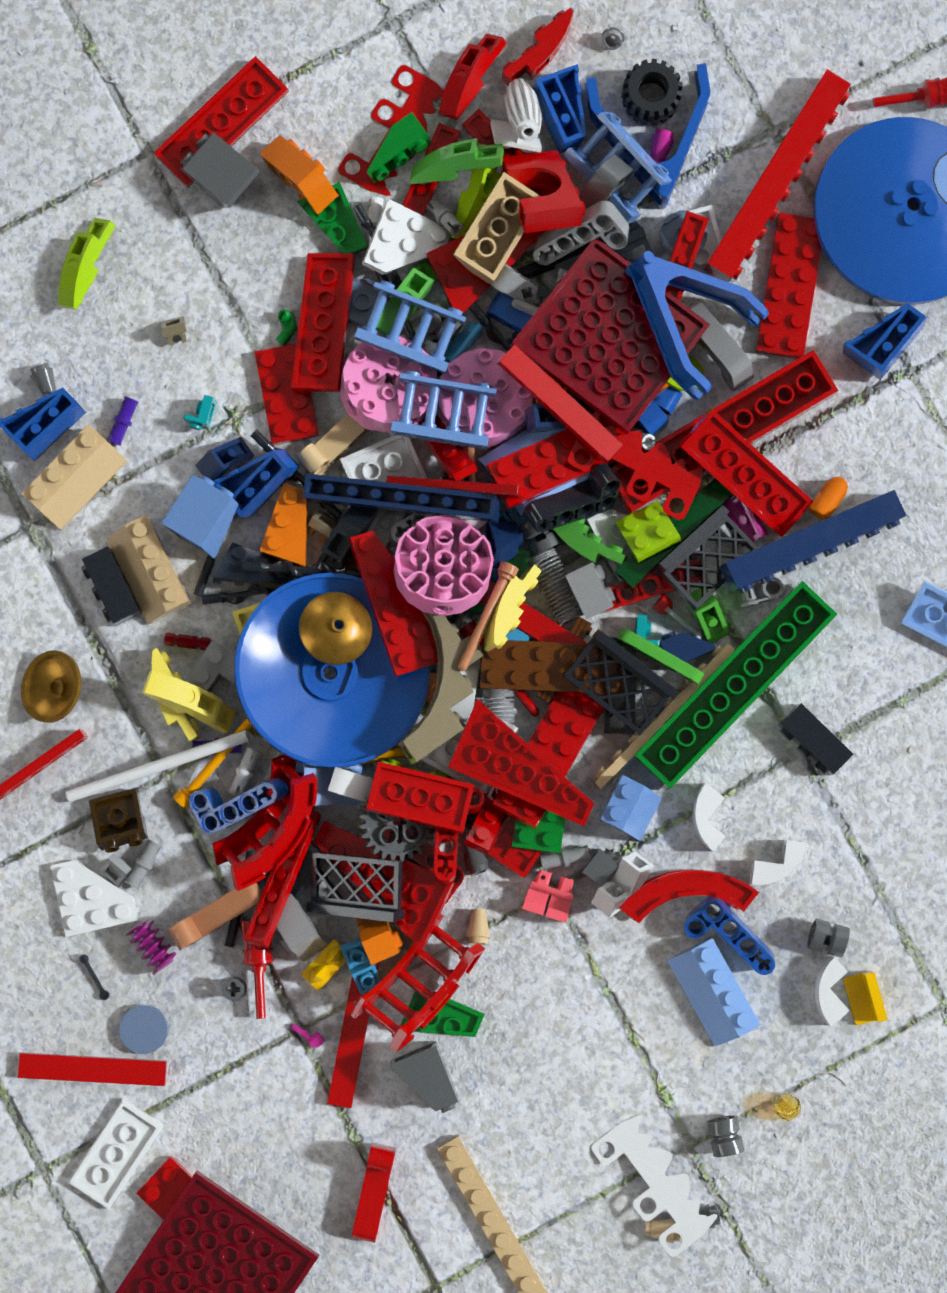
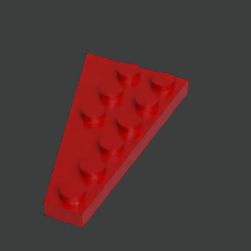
(460, 284)
(401, 625)
(507, 762)
(420, 891)

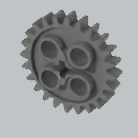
(375, 825)

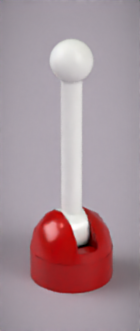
(665, 605)

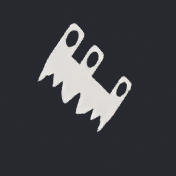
(666, 1191)

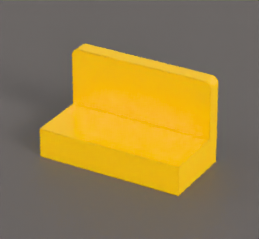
(865, 998)

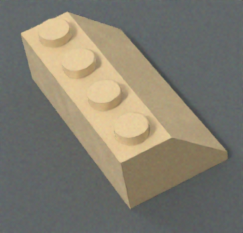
(494, 230)
(74, 477)
(148, 569)

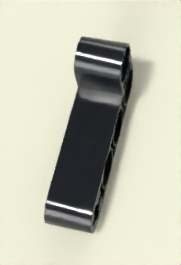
(576, 503)

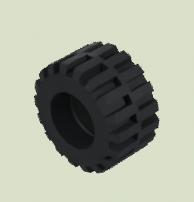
(656, 74)

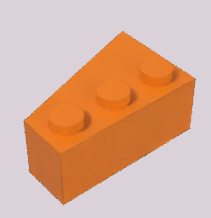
(300, 172)
(288, 528)
(379, 939)

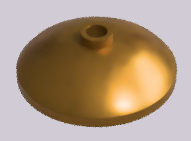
(323, 639)
(51, 686)

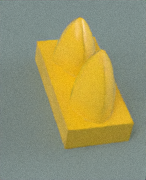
(325, 965)

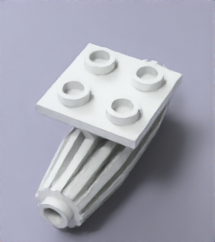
(523, 117)

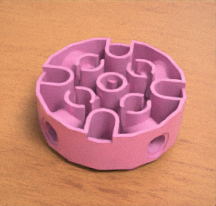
(373, 390)
(504, 413)
(443, 565)

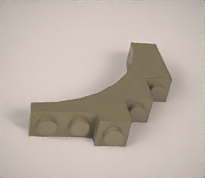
(451, 687)

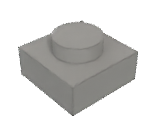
(115, 869)

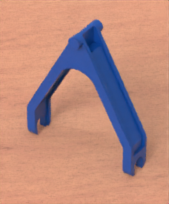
(659, 193)
(651, 278)

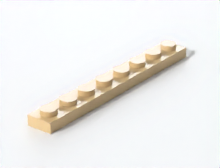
(636, 741)
(490, 1217)

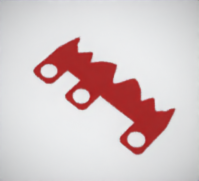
(420, 99)
(650, 466)

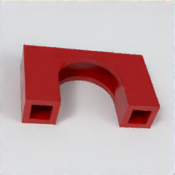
(549, 172)

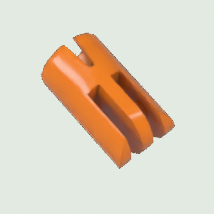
(829, 498)

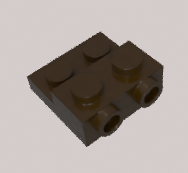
(118, 820)

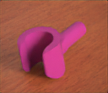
(314, 1040)

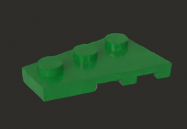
(338, 223)
(451, 1020)

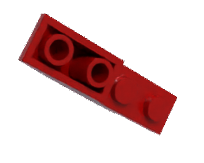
(546, 44)
(465, 78)
(451, 457)
(486, 824)

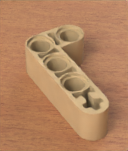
(332, 446)

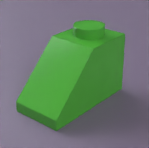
(709, 617)

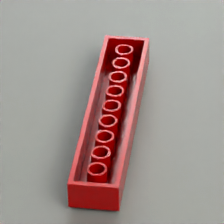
(751, 413)

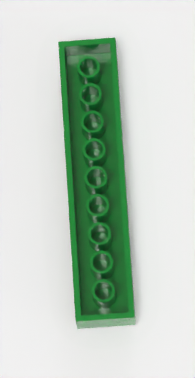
(735, 685)

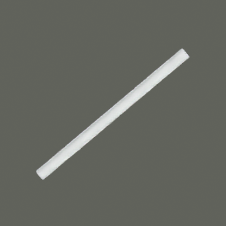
(158, 766)

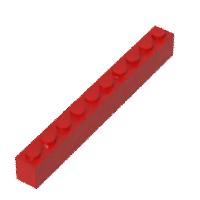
(777, 176)

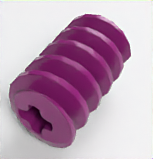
(152, 946)

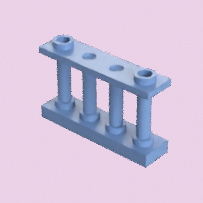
(580, 160)
(391, 342)
(428, 430)

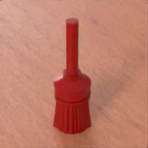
(931, 94)
(257, 958)

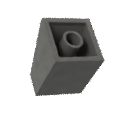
(219, 170)
(427, 1076)

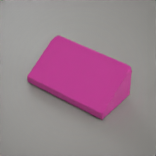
(746, 520)

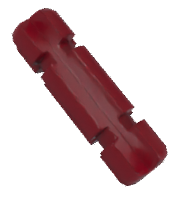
(186, 641)

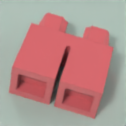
(559, 901)

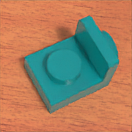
(205, 412)
(643, 628)

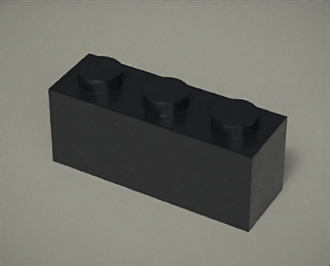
(110, 586)
(814, 740)

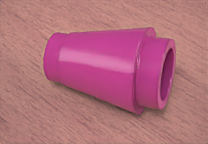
(661, 144)

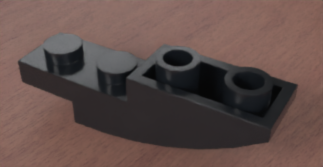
(337, 547)

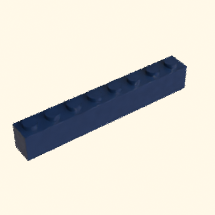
(402, 497)
(813, 541)

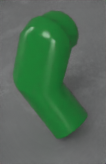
(288, 326)

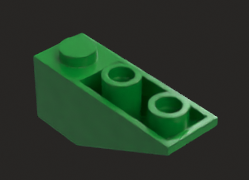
(401, 143)

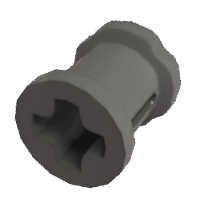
(239, 983)

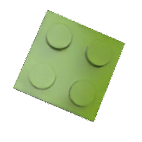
(648, 531)

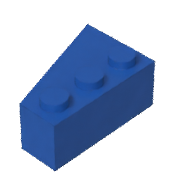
(562, 107)
(886, 341)
(43, 422)
(258, 480)

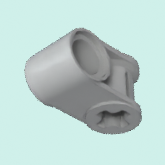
(512, 282)
(759, 594)

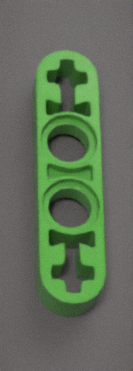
(660, 656)

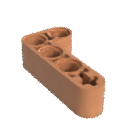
(214, 915)

